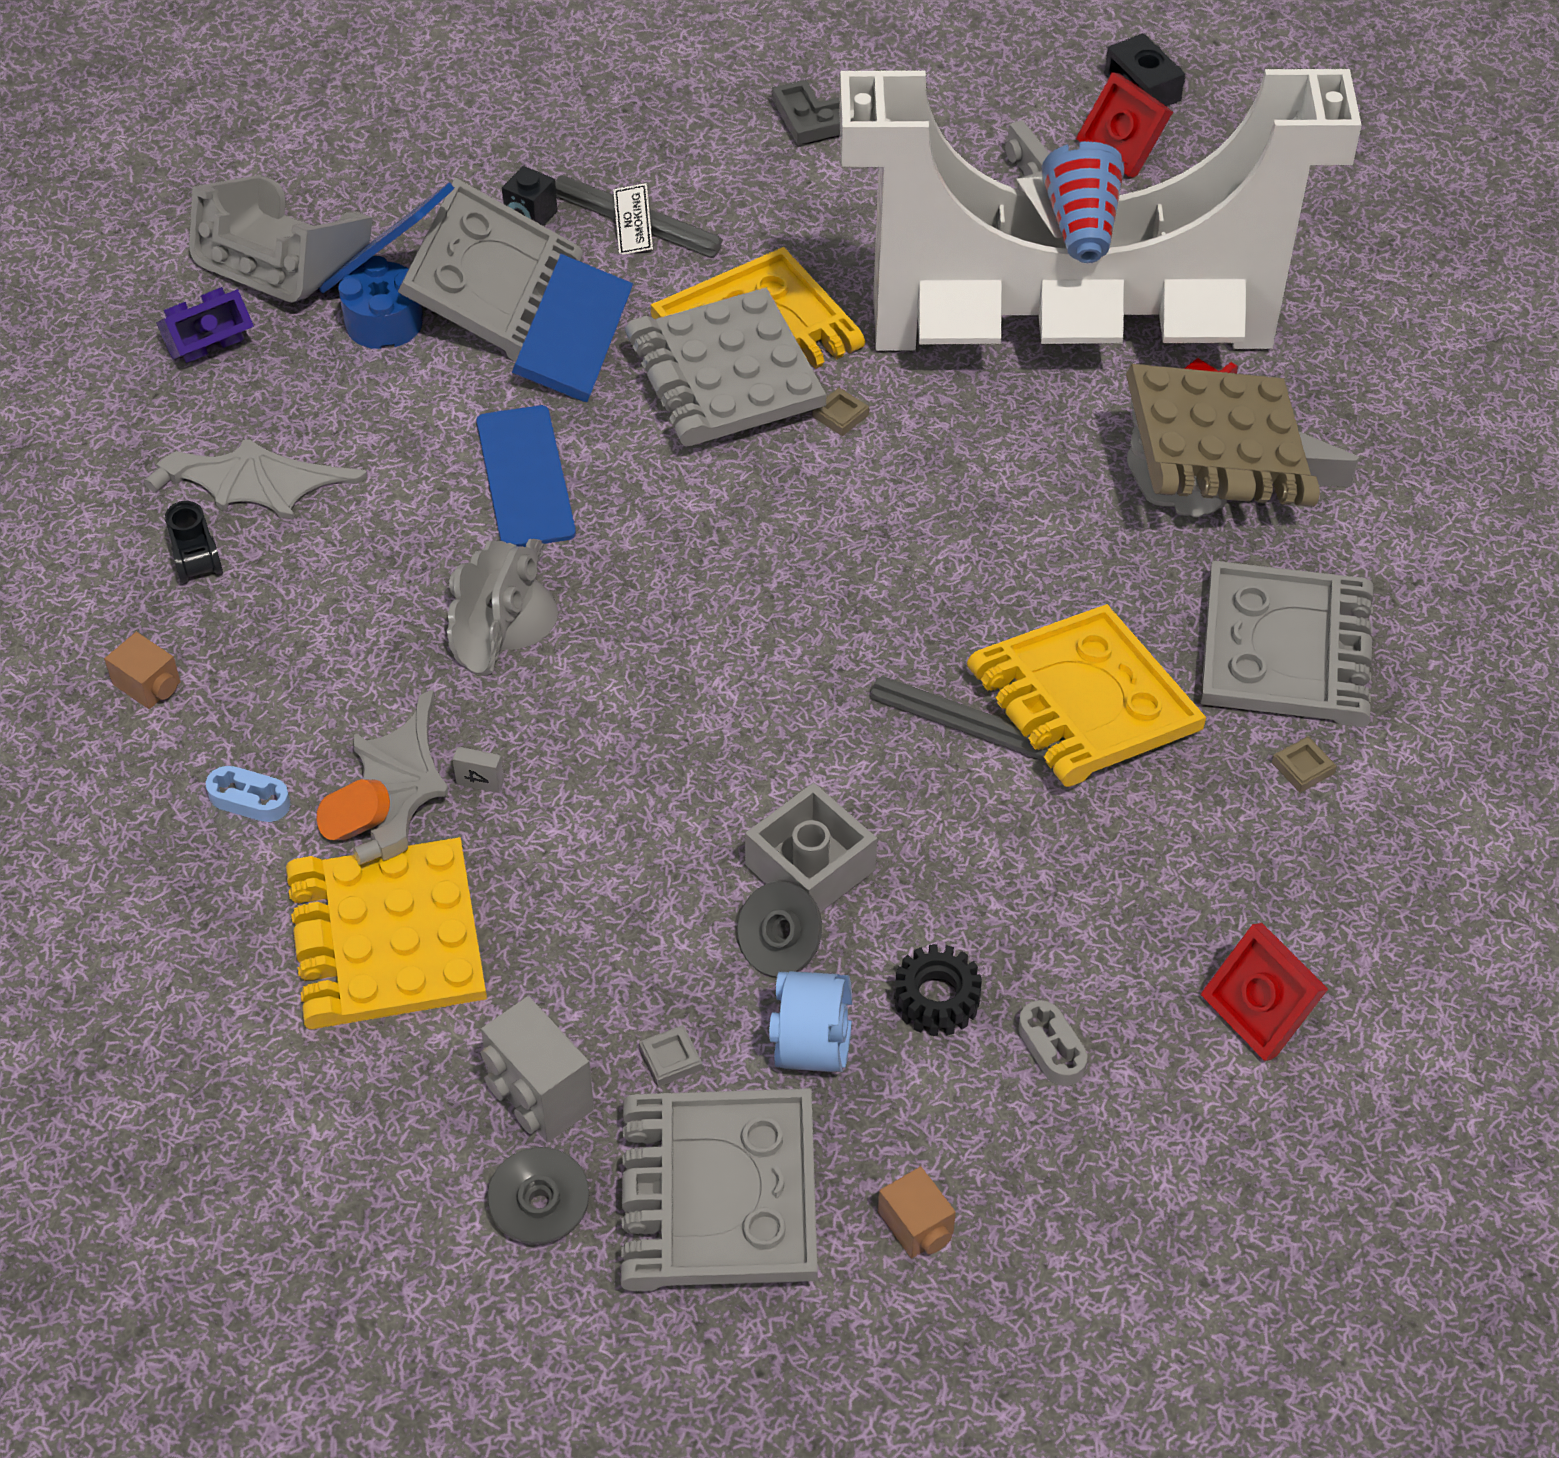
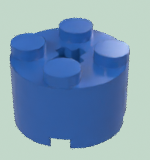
(375, 309)

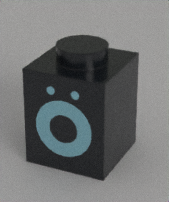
(531, 195)

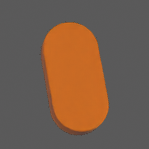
(353, 809)

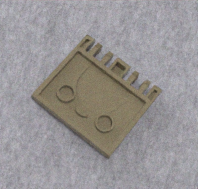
(1222, 429)

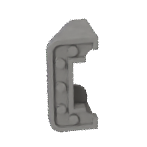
(247, 237)

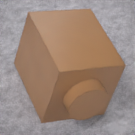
(143, 670)
(917, 1213)

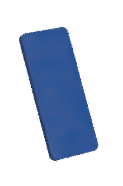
(388, 236)
(525, 476)

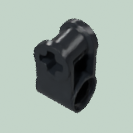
(191, 541)

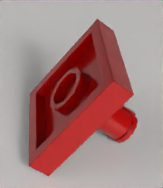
(1126, 121)
(1263, 991)

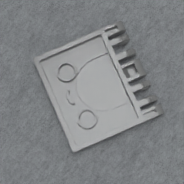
(485, 267)
(726, 366)
(1286, 640)
(728, 1185)

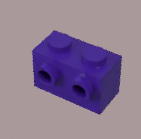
(217, 319)

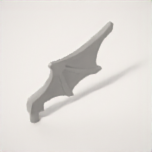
(251, 476)
(408, 772)

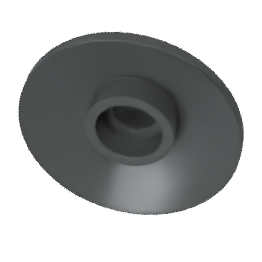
(763, 925)
(533, 1174)

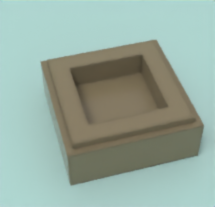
(841, 412)
(1304, 764)

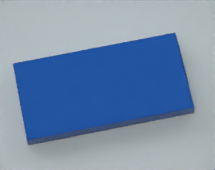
(573, 328)

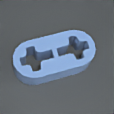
(248, 792)

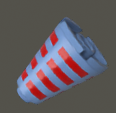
(1084, 196)

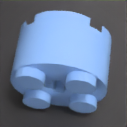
(812, 1021)

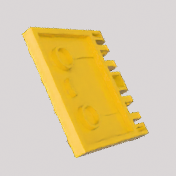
(801, 300)
(1089, 685)
(390, 933)

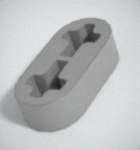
(1044, 1047)

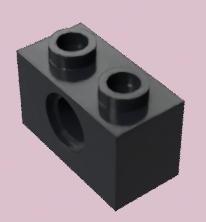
(1147, 68)

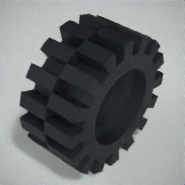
(937, 1013)

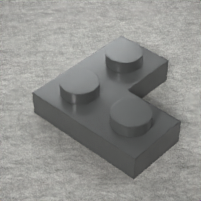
(804, 114)

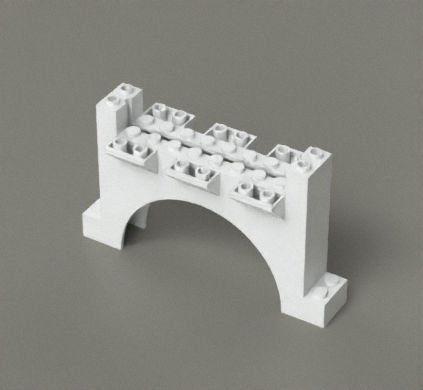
(1195, 249)

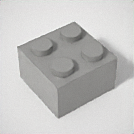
(813, 846)
(536, 1070)

